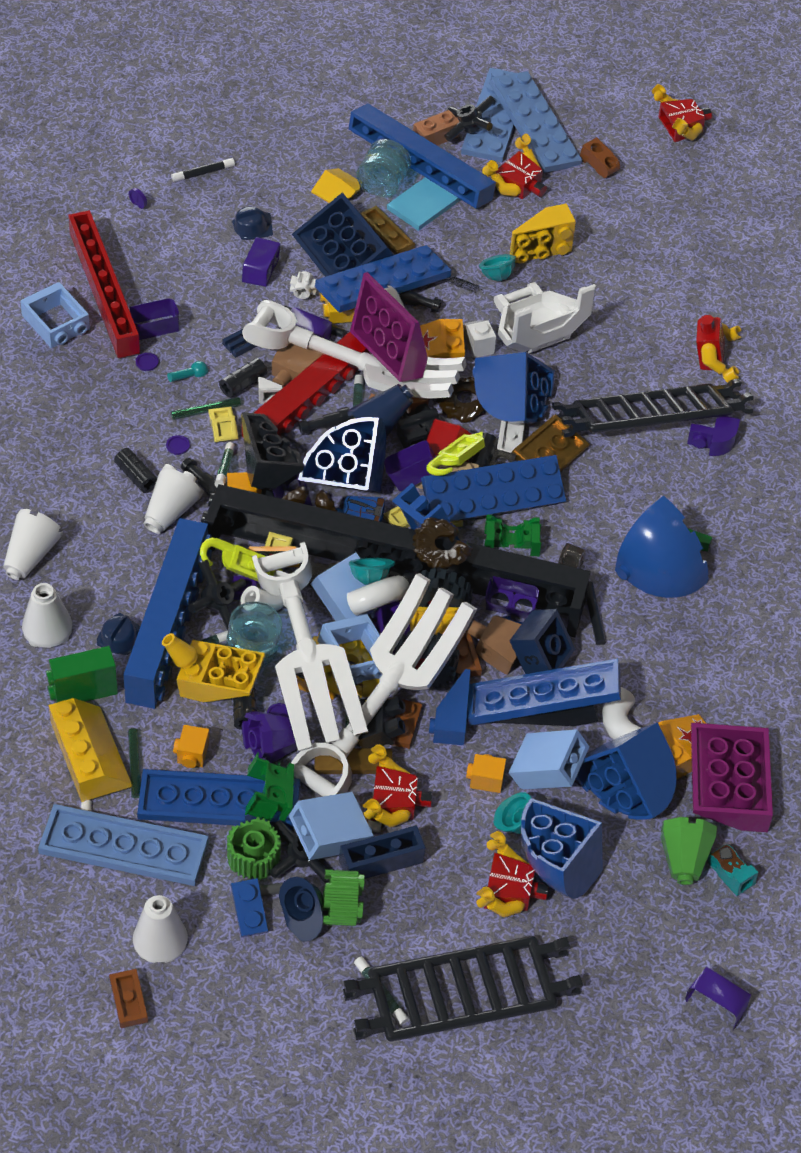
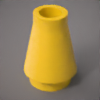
(180, 652)

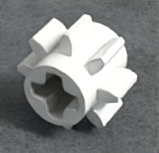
(303, 285)

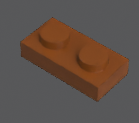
(468, 657)
(410, 719)
(128, 998)

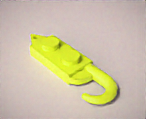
(456, 453)
(233, 557)

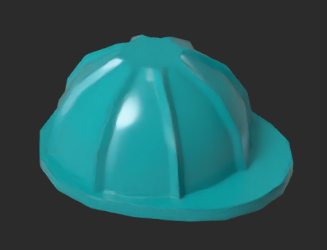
(498, 266)
(370, 569)
(509, 813)

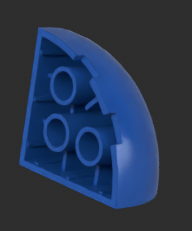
(513, 386)
(348, 455)
(662, 554)
(632, 773)
(562, 847)

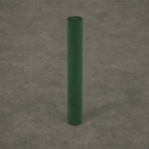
(202, 409)
(134, 758)

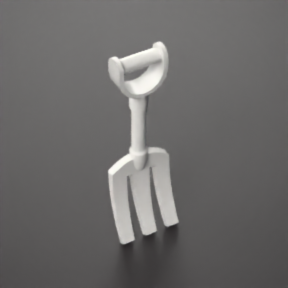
(437, 377)
(308, 656)
(396, 672)

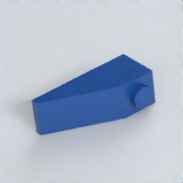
(451, 714)

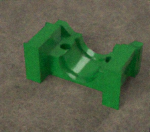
(524, 536)
(277, 789)

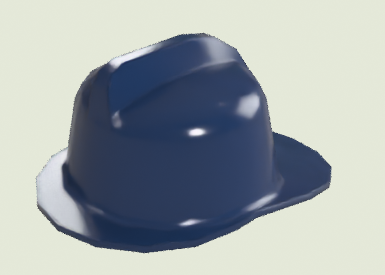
(252, 223)
(119, 634)
(298, 896)

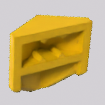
(335, 182)

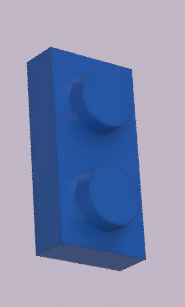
(249, 907)

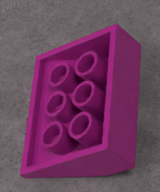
(389, 331)
(732, 775)

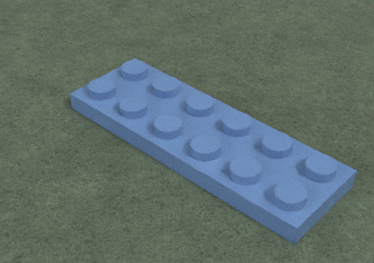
(534, 117)
(492, 143)
(123, 844)

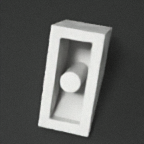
(479, 338)

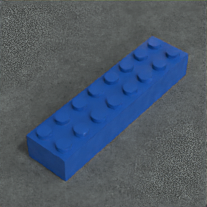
(166, 614)

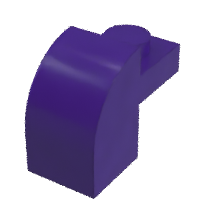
(718, 439)

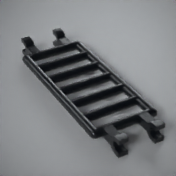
(718, 393)
(556, 949)

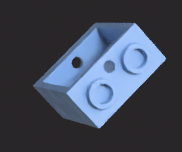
(55, 296)
(352, 630)

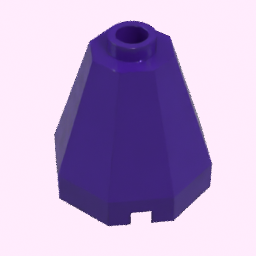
(270, 734)

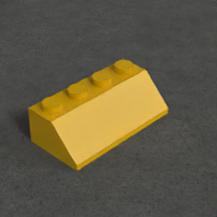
(88, 748)

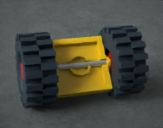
(461, 593)

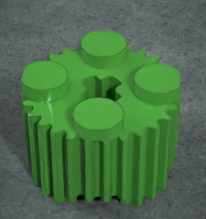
(253, 848)
(341, 897)

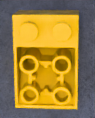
(544, 234)
(219, 672)

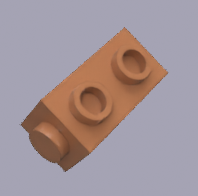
(436, 127)

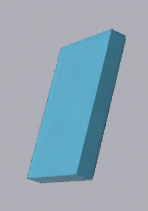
(422, 203)

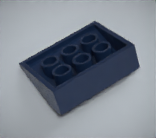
(340, 238)

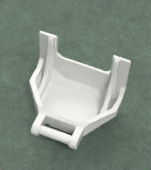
(541, 317)

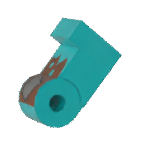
(732, 869)

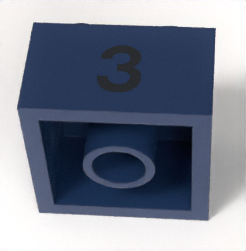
(542, 642)

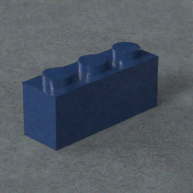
(383, 852)

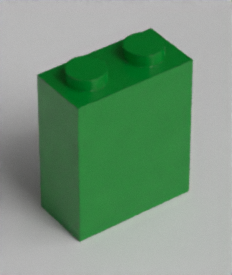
(82, 676)

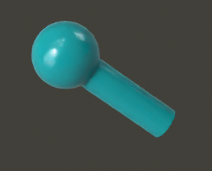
(197, 369)

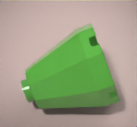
(687, 847)

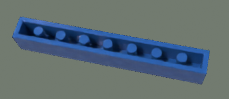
(425, 156)

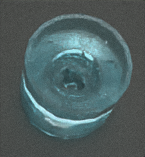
(384, 168)
(255, 628)

